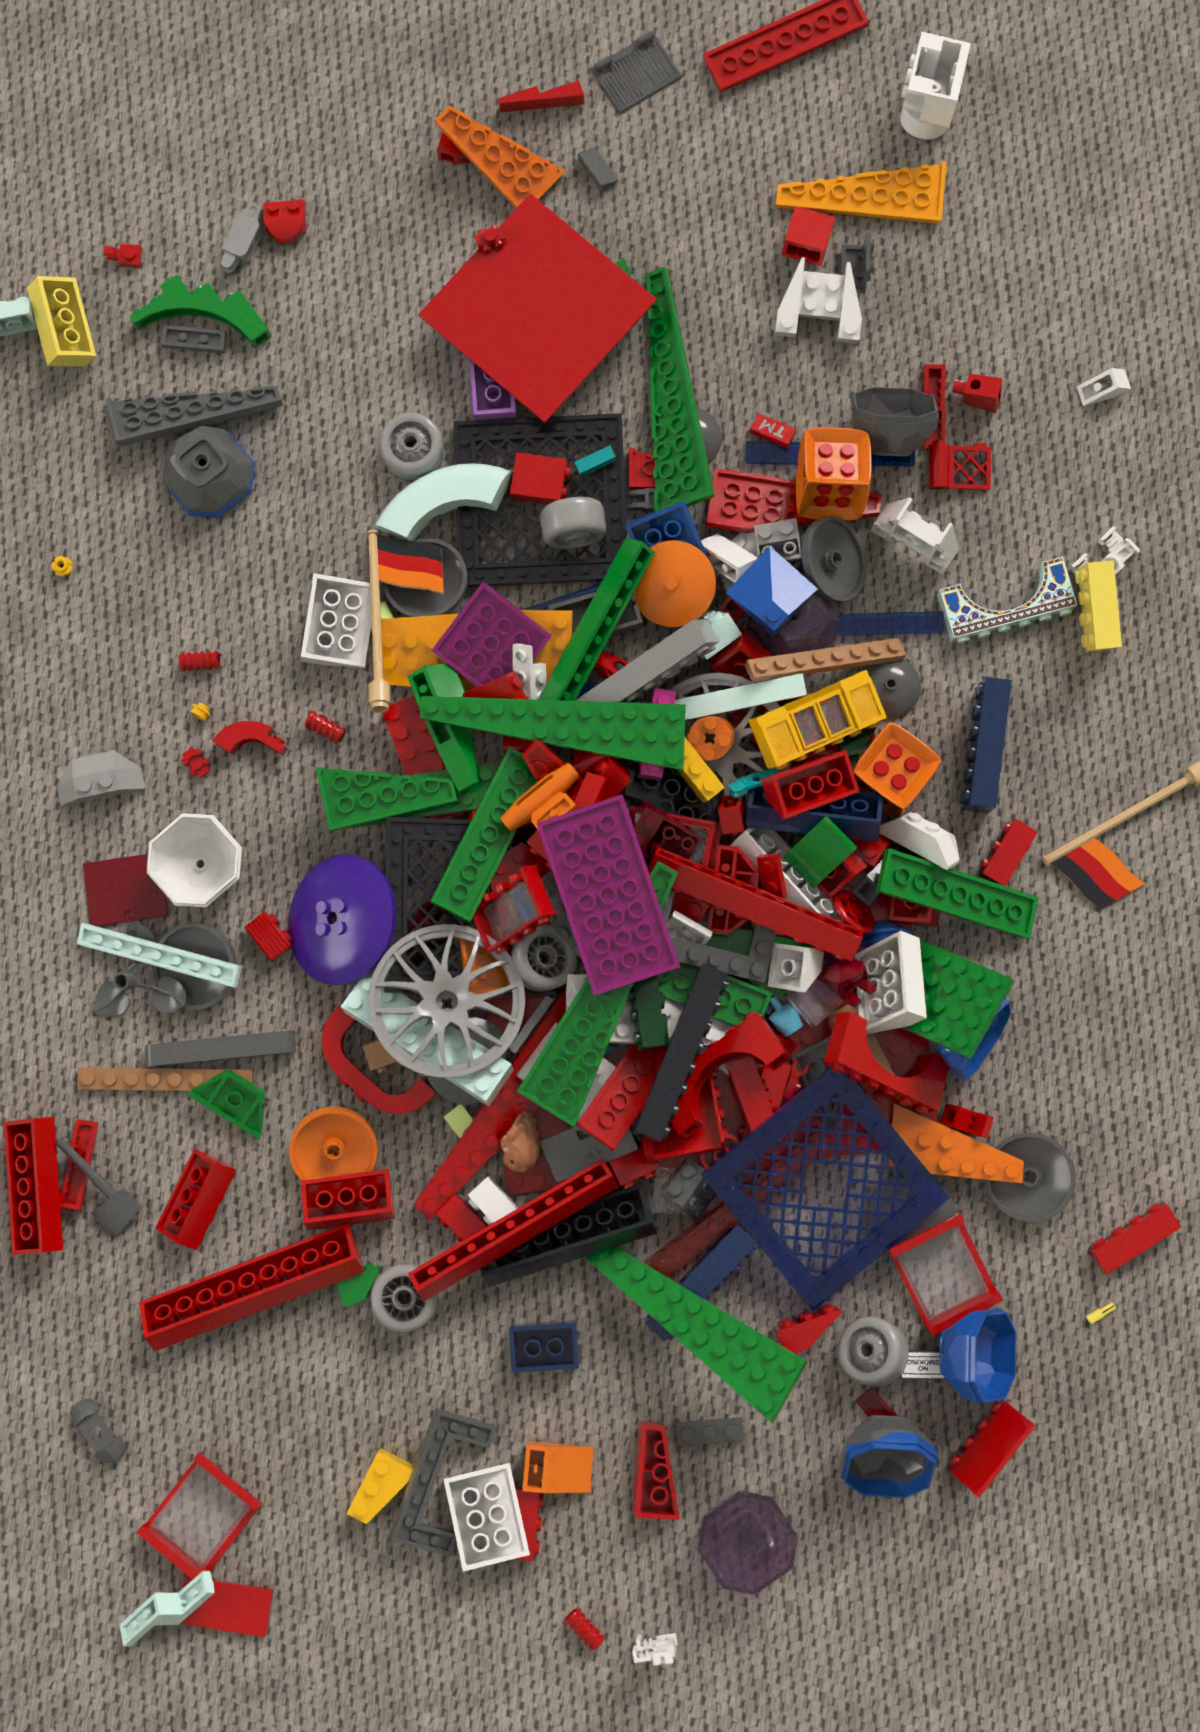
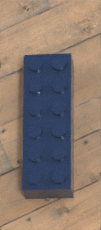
(986, 745)
(854, 815)
(711, 1270)

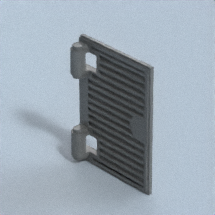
(636, 72)

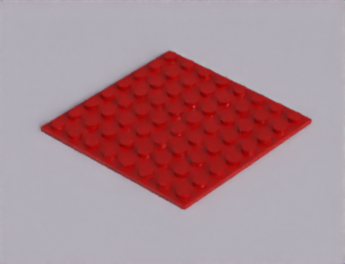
(538, 308)

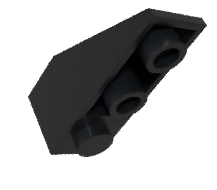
(867, 887)

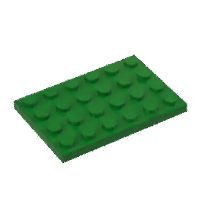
(958, 1000)

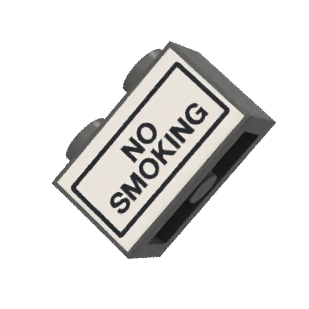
(922, 1365)

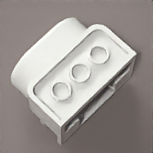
(933, 85)

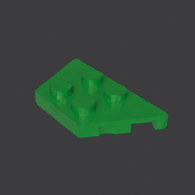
(234, 1100)

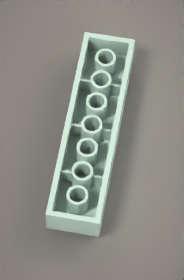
(482, 1084)

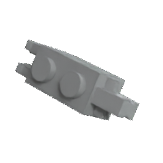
(241, 239)

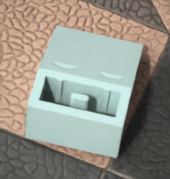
(723, 628)

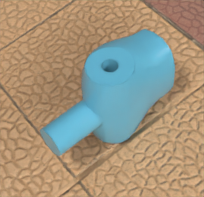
(785, 1017)

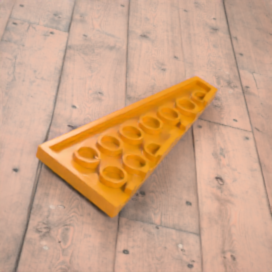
(896, 194)

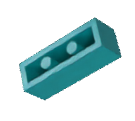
(595, 461)

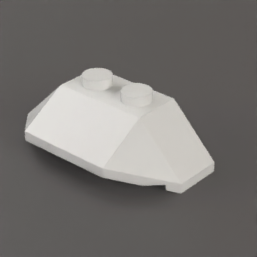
(923, 838)

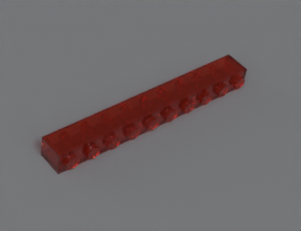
(720, 1218)

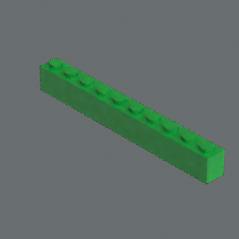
(598, 621)

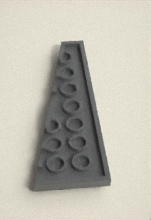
(177, 412)

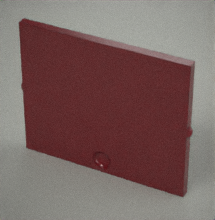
(122, 891)

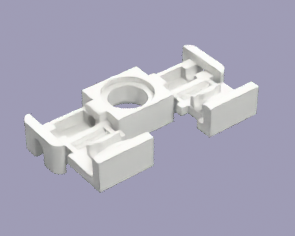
(1120, 550)
(663, 1649)

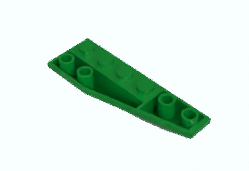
(452, 742)

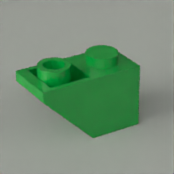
(359, 1286)

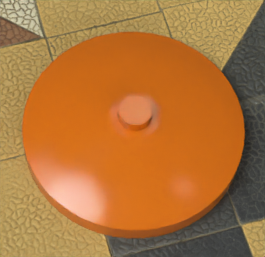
(676, 585)
(332, 1144)

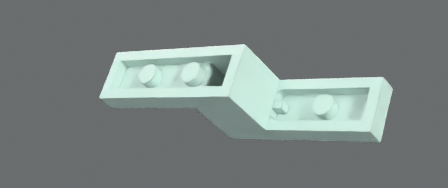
(167, 1608)

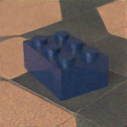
(544, 1346)

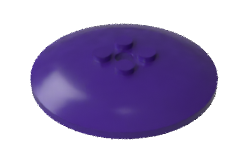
(364, 923)

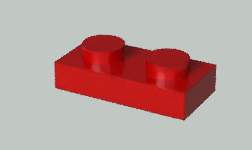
(771, 874)

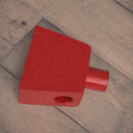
(980, 391)

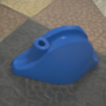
(881, 931)

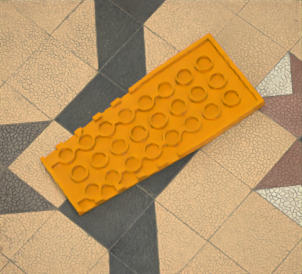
(409, 643)

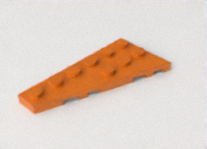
(501, 160)
(951, 1152)

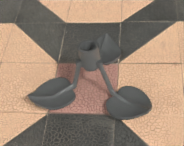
(111, 995)

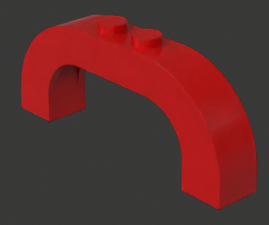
(350, 1075)

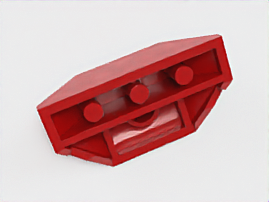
(736, 864)

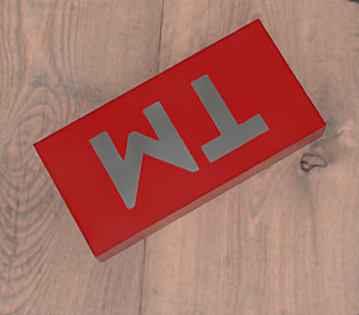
(773, 431)

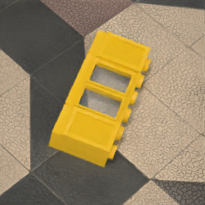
(817, 720)

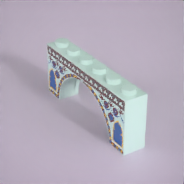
(968, 619)

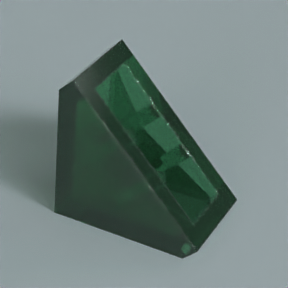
(856, 744)

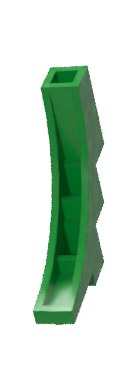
(203, 302)

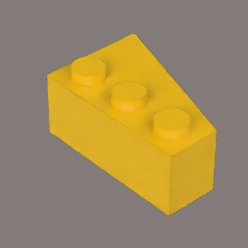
(382, 1482)

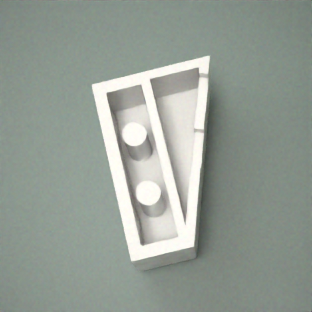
(727, 558)

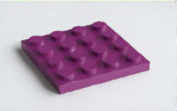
(484, 634)

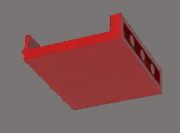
(706, 1139)

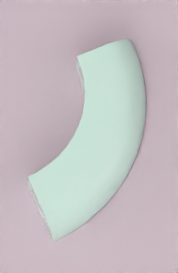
(441, 492)

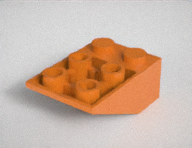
(557, 1468)

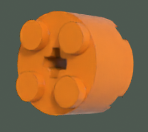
(723, 741)

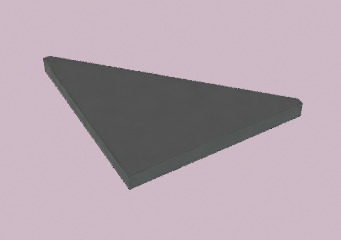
(815, 1057)

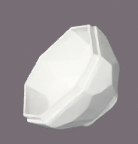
(176, 854)

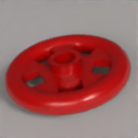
(853, 911)

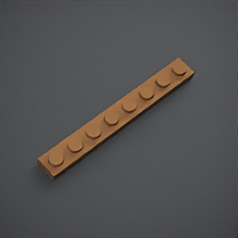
(825, 660)
(148, 1078)

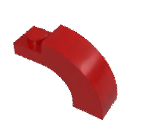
(244, 732)

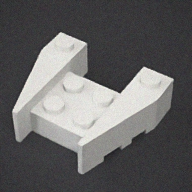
(821, 298)
(917, 534)

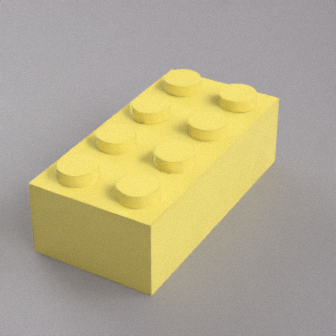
(61, 321)
(1098, 606)

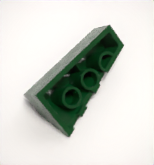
(647, 1015)

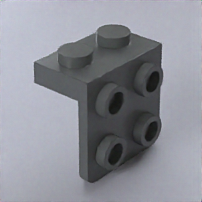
(860, 261)
(690, 1190)

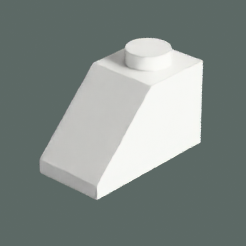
(1104, 386)

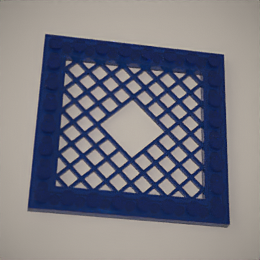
(865, 1251)

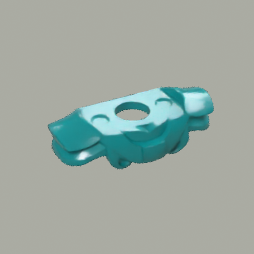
(741, 785)

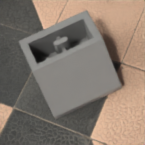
(781, 536)

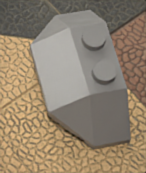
(98, 778)

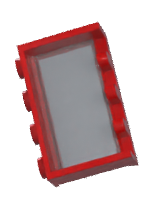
(513, 910)

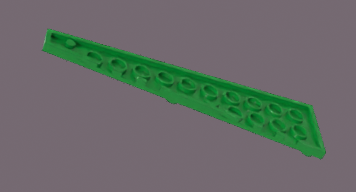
(679, 446)

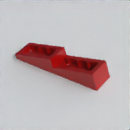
(530, 98)
(934, 384)
(591, 790)
(75, 1180)

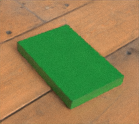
(819, 852)

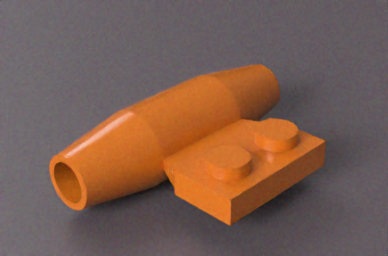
(543, 800)

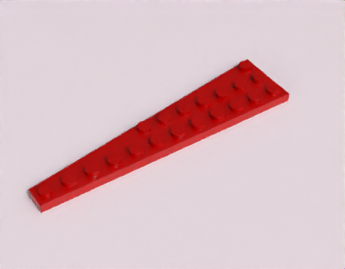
(488, 1127)

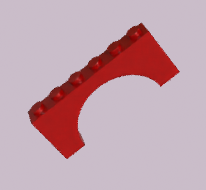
(748, 1039)
(850, 1054)

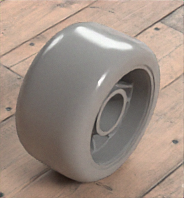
(414, 461)
(573, 522)
(557, 955)
(388, 1307)
(888, 1354)

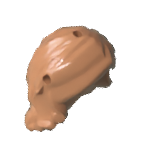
(522, 1144)

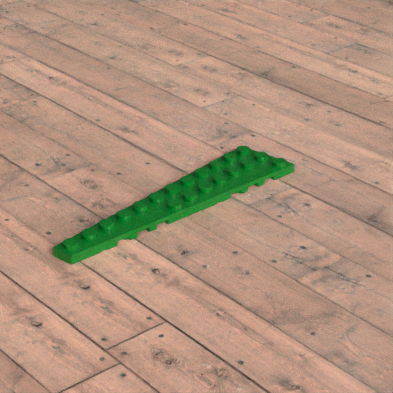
(616, 729)
(577, 1046)
(734, 1351)

